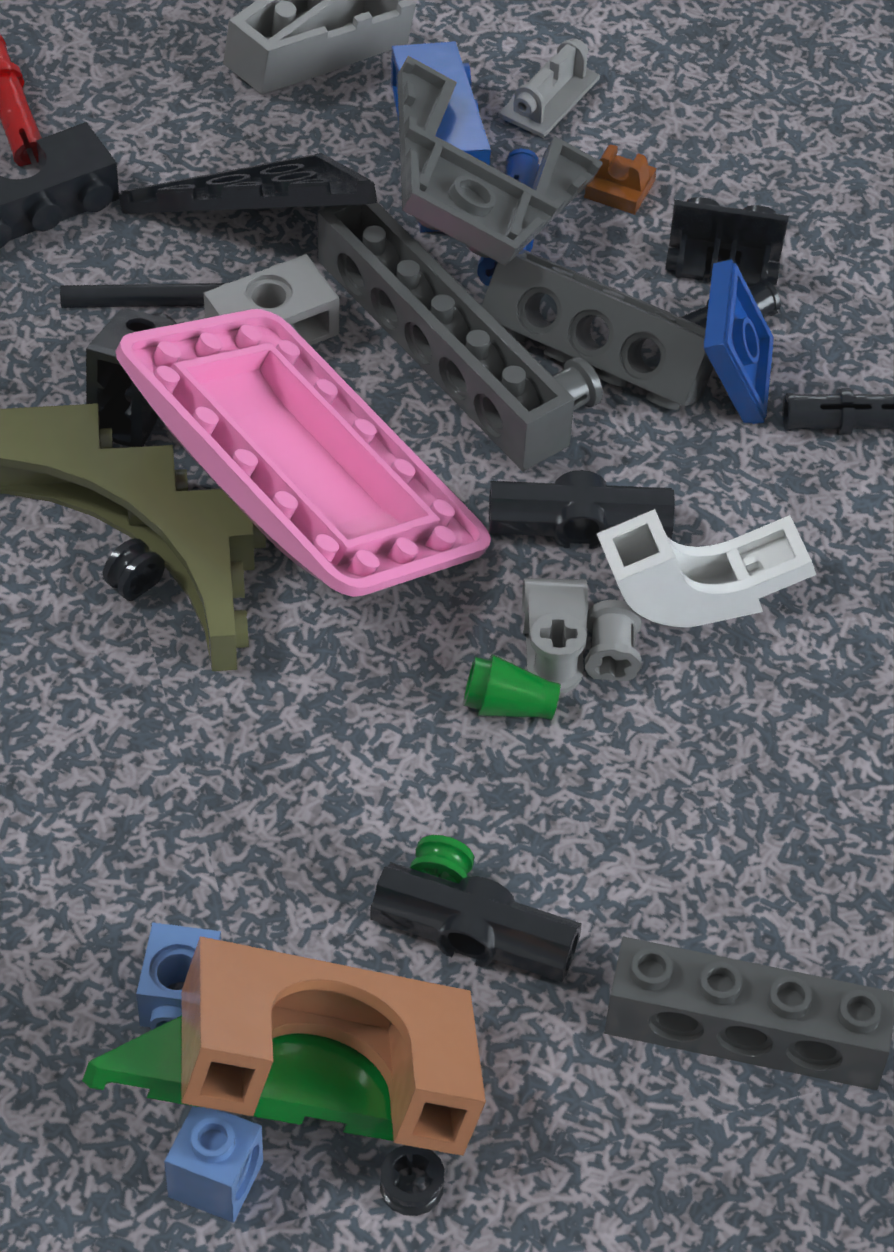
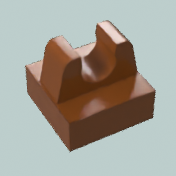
(621, 181)

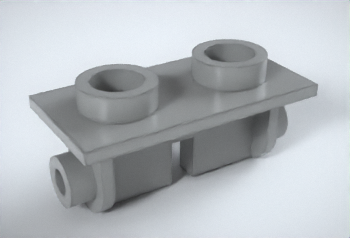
(552, 90)

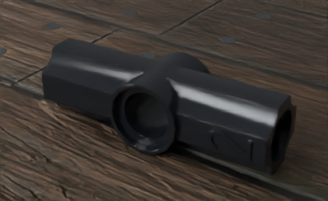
(573, 507)
(475, 921)

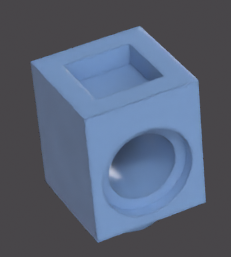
(166, 963)
(214, 1161)

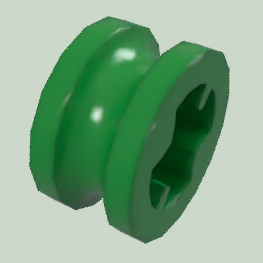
(443, 858)

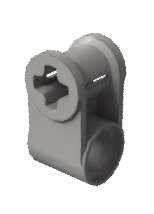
(555, 628)

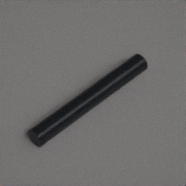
(134, 295)

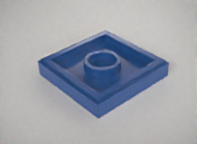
(738, 342)

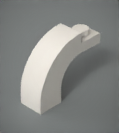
(705, 583)

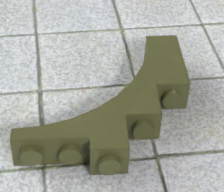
(200, 534)

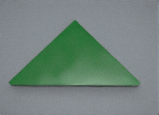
(307, 1079)

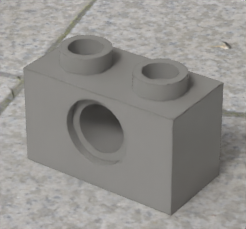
(287, 289)

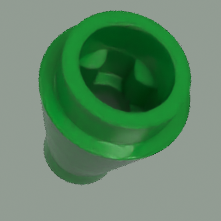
(509, 691)

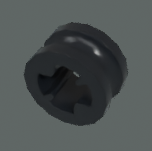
(133, 569)
(417, 1202)

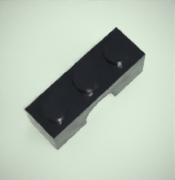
(73, 179)

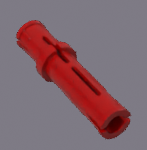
(15, 111)

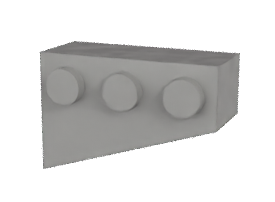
(298, 40)

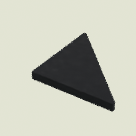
(278, 184)

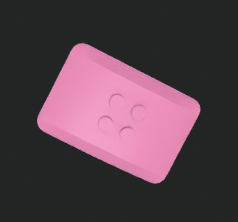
(300, 451)

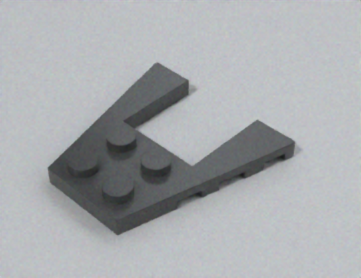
(465, 195)

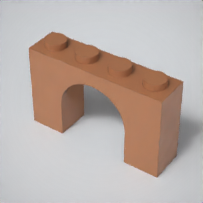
(407, 1027)

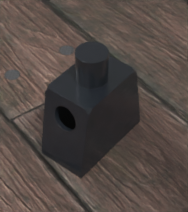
(108, 380)

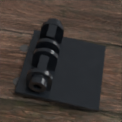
(705, 227)

